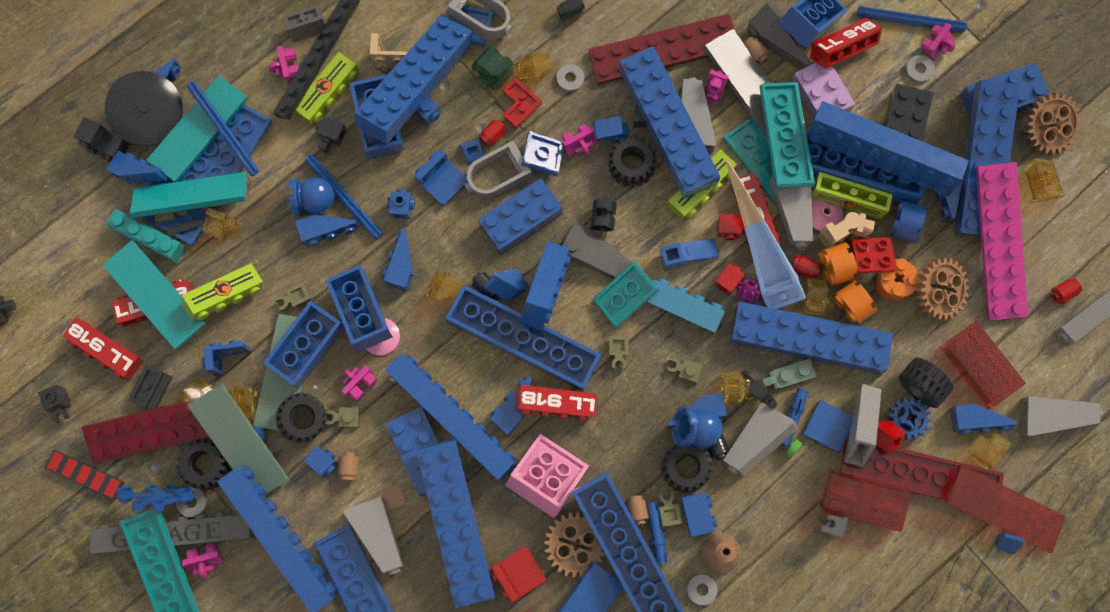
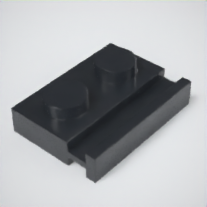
(150, 388)

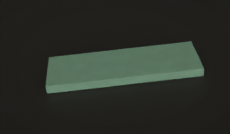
(275, 387)
(236, 436)

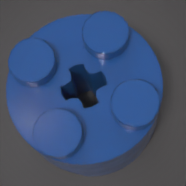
(908, 221)

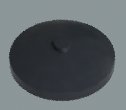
(143, 108)

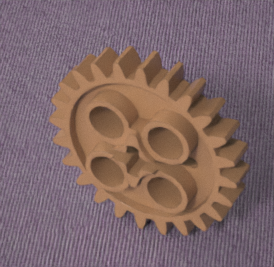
(1049, 107)
(945, 275)
(569, 561)

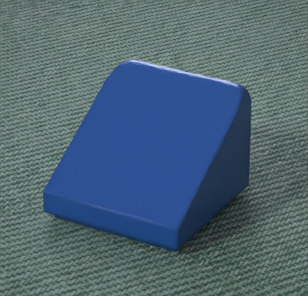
(472, 150)
(1009, 543)

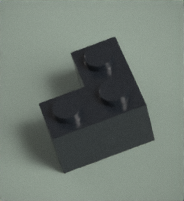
(99, 140)

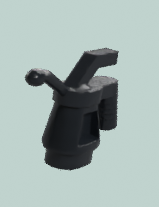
(760, 391)

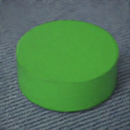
(792, 450)

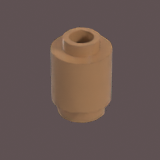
(756, 49)
(348, 466)
(637, 509)

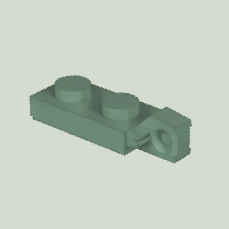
(790, 375)

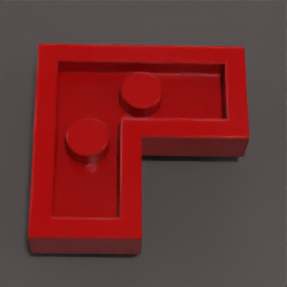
(524, 102)

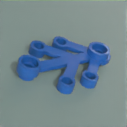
(155, 496)

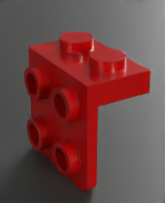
(873, 255)
(518, 574)

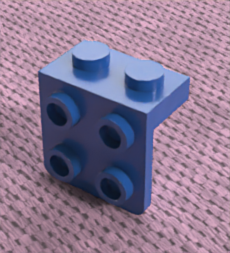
(440, 177)
(213, 355)

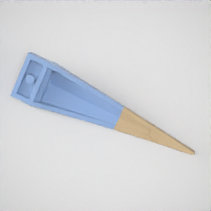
(774, 272)

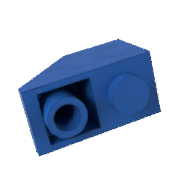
(507, 284)

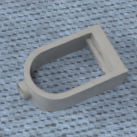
(454, 12)
(515, 156)

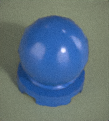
(312, 195)
(696, 428)

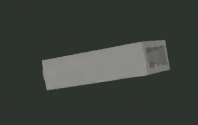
(696, 105)
(796, 213)
(1085, 319)
(1055, 415)
(863, 426)
(758, 439)
(376, 532)

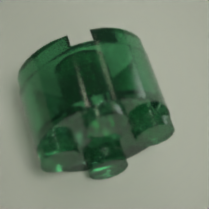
(493, 68)

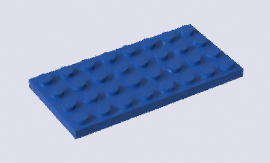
(217, 160)

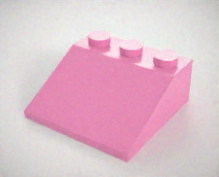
(546, 475)

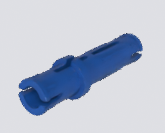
(796, 409)
(656, 533)

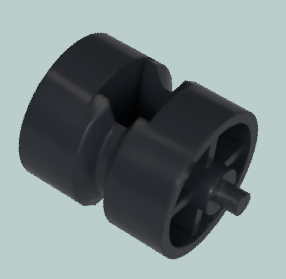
(603, 215)

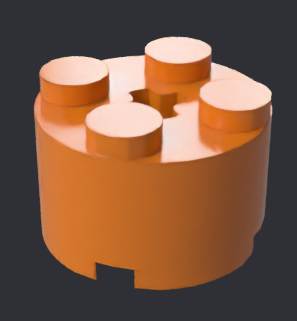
(838, 264)
(893, 291)
(855, 303)

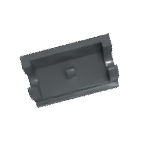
(304, 23)
(834, 527)

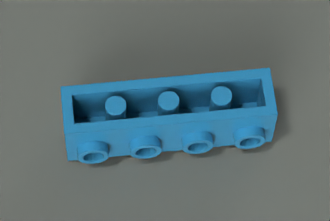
(687, 306)

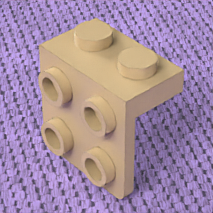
(382, 59)

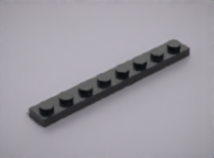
(315, 59)

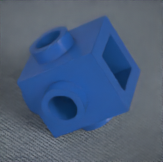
(400, 204)

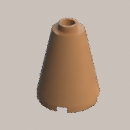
(712, 552)

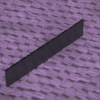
(184, 227)

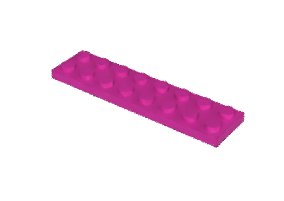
(1001, 241)

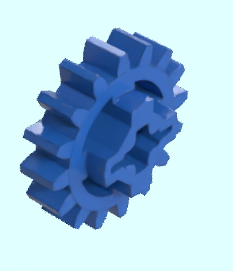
(907, 410)

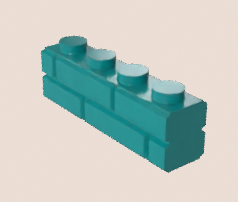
(146, 236)

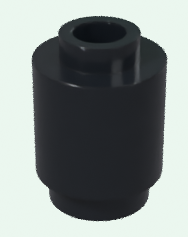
(570, 9)
(479, 281)
(719, 449)

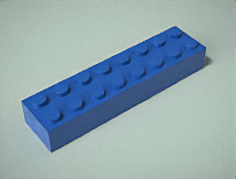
(413, 79)
(669, 122)
(987, 144)
(887, 149)
(856, 171)
(811, 338)
(539, 348)
(447, 413)
(455, 523)
(277, 538)
(625, 546)

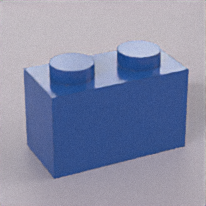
(698, 514)

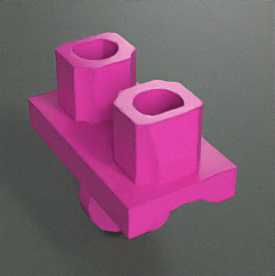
(942, 43)
(285, 56)
(715, 85)
(579, 142)
(351, 388)
(202, 563)

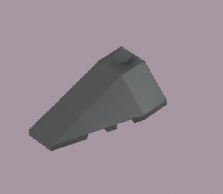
(771, 34)
(594, 252)

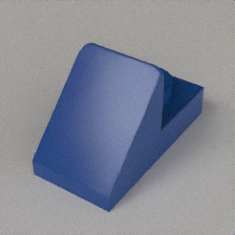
(610, 129)

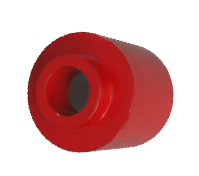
(492, 132)
(806, 266)
(1066, 290)

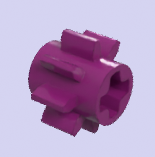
(748, 291)

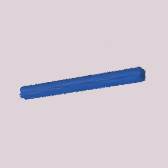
(909, 18)
(222, 128)
(343, 196)

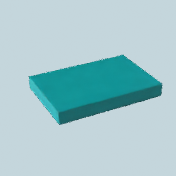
(625, 294)

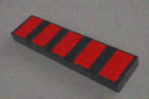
(84, 474)

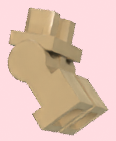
(851, 227)

